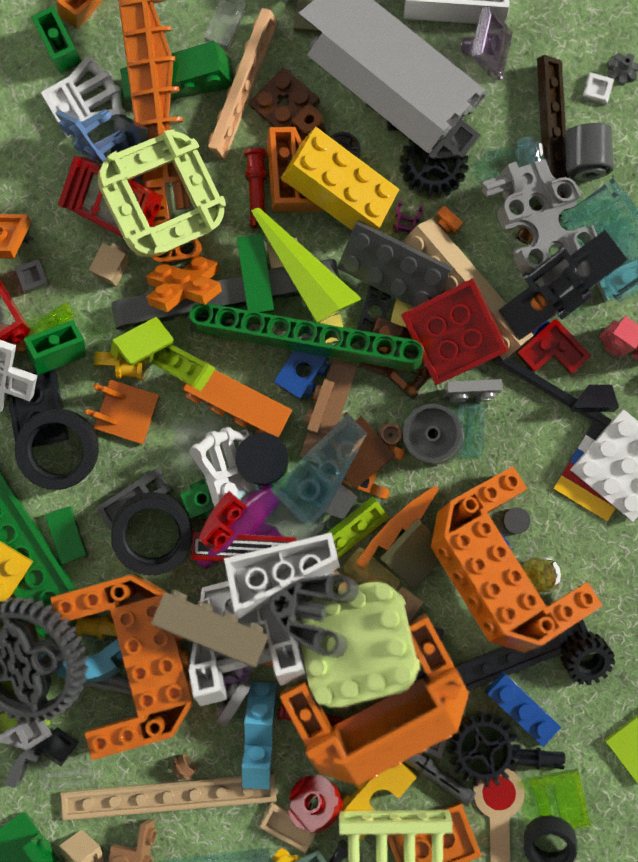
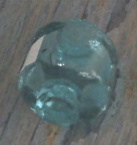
(526, 151)

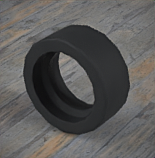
(550, 826)

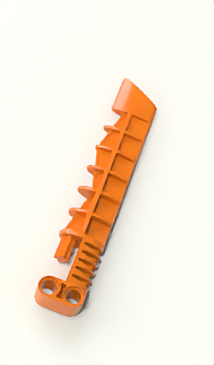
(151, 89)

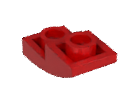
(217, 527)

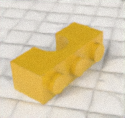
(394, 780)

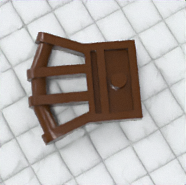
(386, 327)

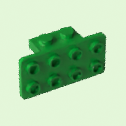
(23, 842)

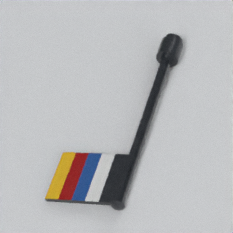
(569, 483)

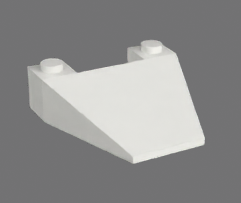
(208, 665)

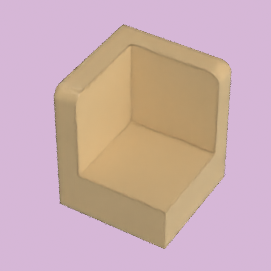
(81, 849)

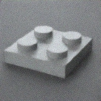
(480, 389)

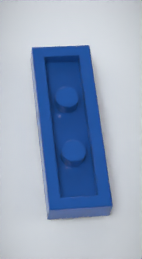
(523, 709)

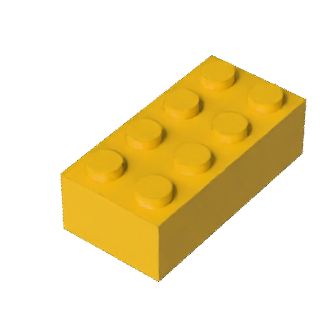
(339, 181)

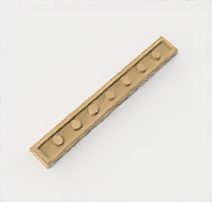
(162, 797)

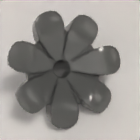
(622, 68)

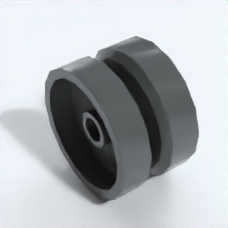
(424, 422)

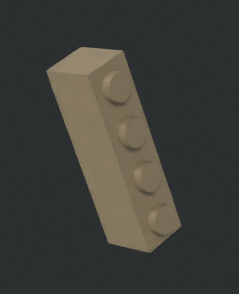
(210, 629)

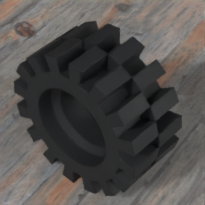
(595, 667)

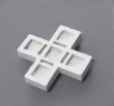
(13, 380)

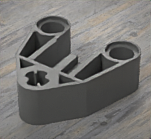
(315, 587)

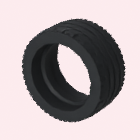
(28, 463)
(151, 565)

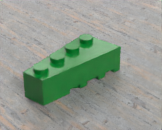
(195, 71)

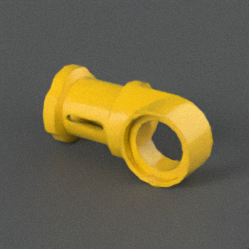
(122, 368)
(96, 626)

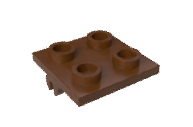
(370, 457)

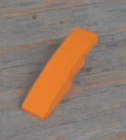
(401, 521)

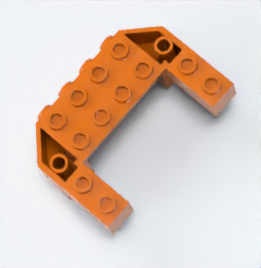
(491, 576)
(152, 658)
(389, 728)

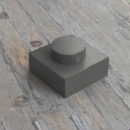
(32, 276)

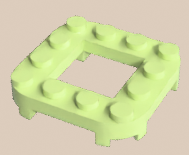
(126, 211)

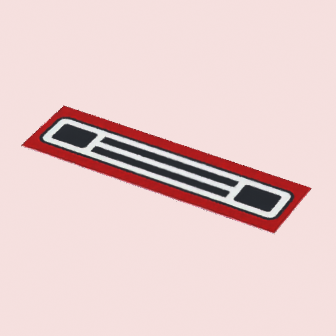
(241, 545)

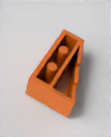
(281, 147)

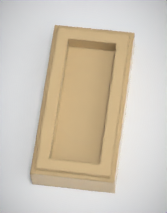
(278, 823)

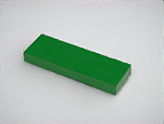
(255, 273)

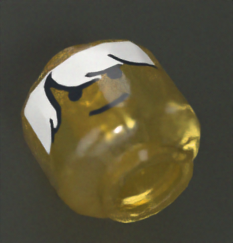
(543, 573)

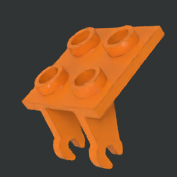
(125, 411)

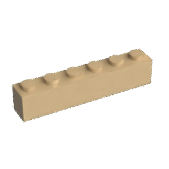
(433, 241)

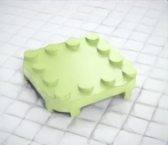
(378, 652)

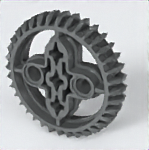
(30, 661)

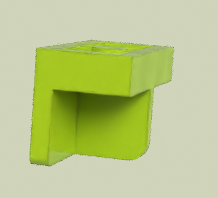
(141, 342)

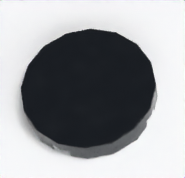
(262, 459)

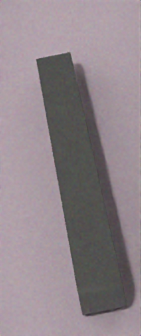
(137, 311)

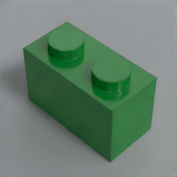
(56, 39)
(55, 347)

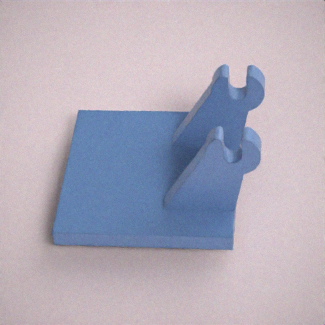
(79, 131)

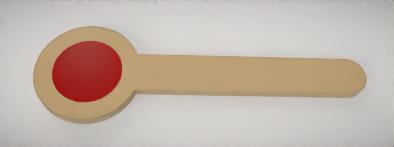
(499, 804)

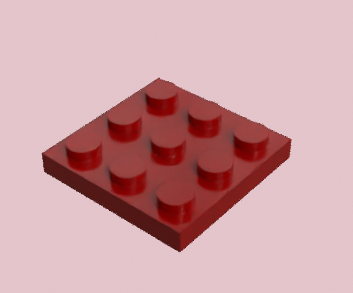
(455, 331)

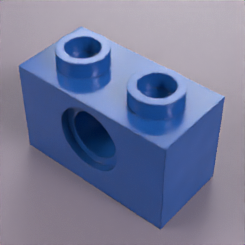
(298, 386)

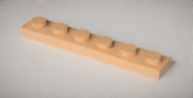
(243, 83)

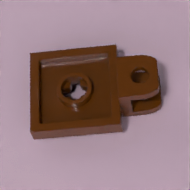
(301, 108)

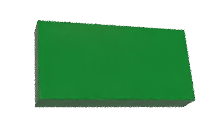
(66, 535)

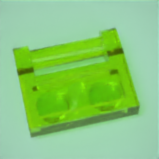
(568, 796)

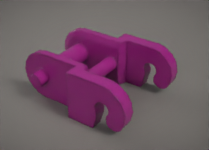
(406, 228)

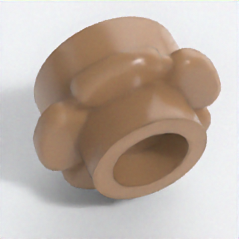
(393, 429)
(181, 768)

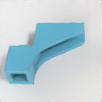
(259, 735)

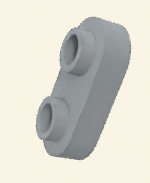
(236, 695)

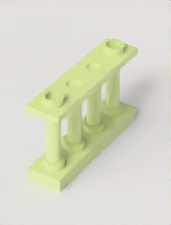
(395, 822)

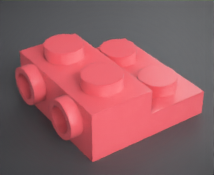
(621, 338)

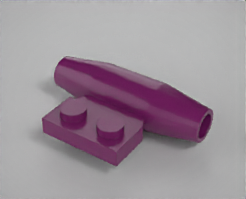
(251, 522)

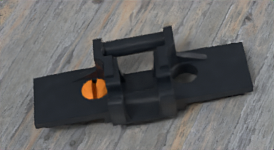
(567, 292)

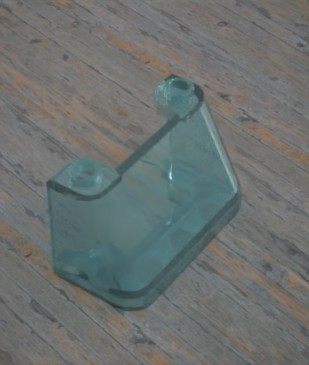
(616, 213)

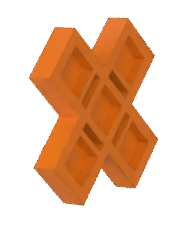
(177, 284)

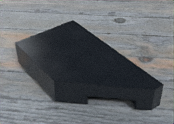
(596, 399)

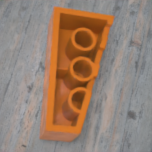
(241, 403)

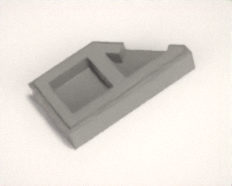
(26, 735)

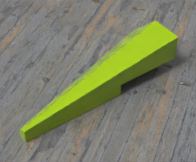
(316, 284)

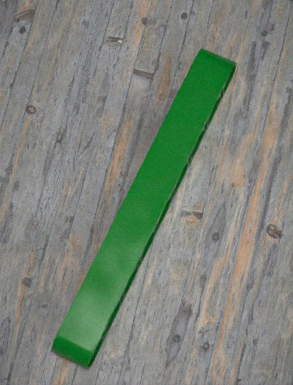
(316, 345)

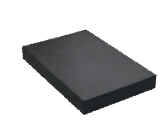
(46, 397)

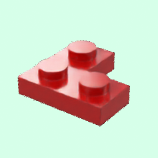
(555, 342)

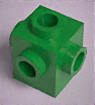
(193, 503)

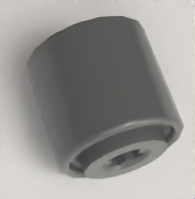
(589, 151)

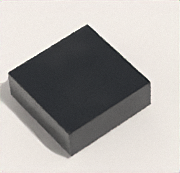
(59, 746)

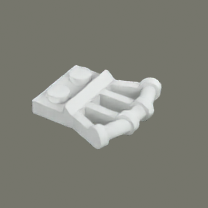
(68, 98)
(220, 478)

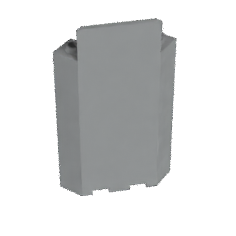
(391, 68)

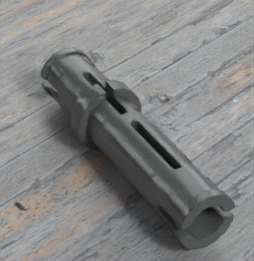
(463, 793)

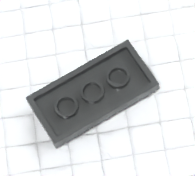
(392, 266)

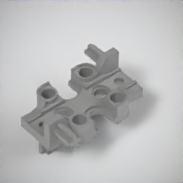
(538, 183)

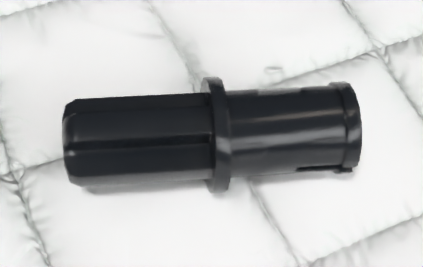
(540, 758)

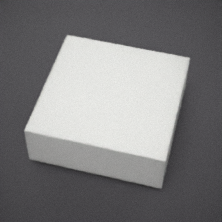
(597, 88)

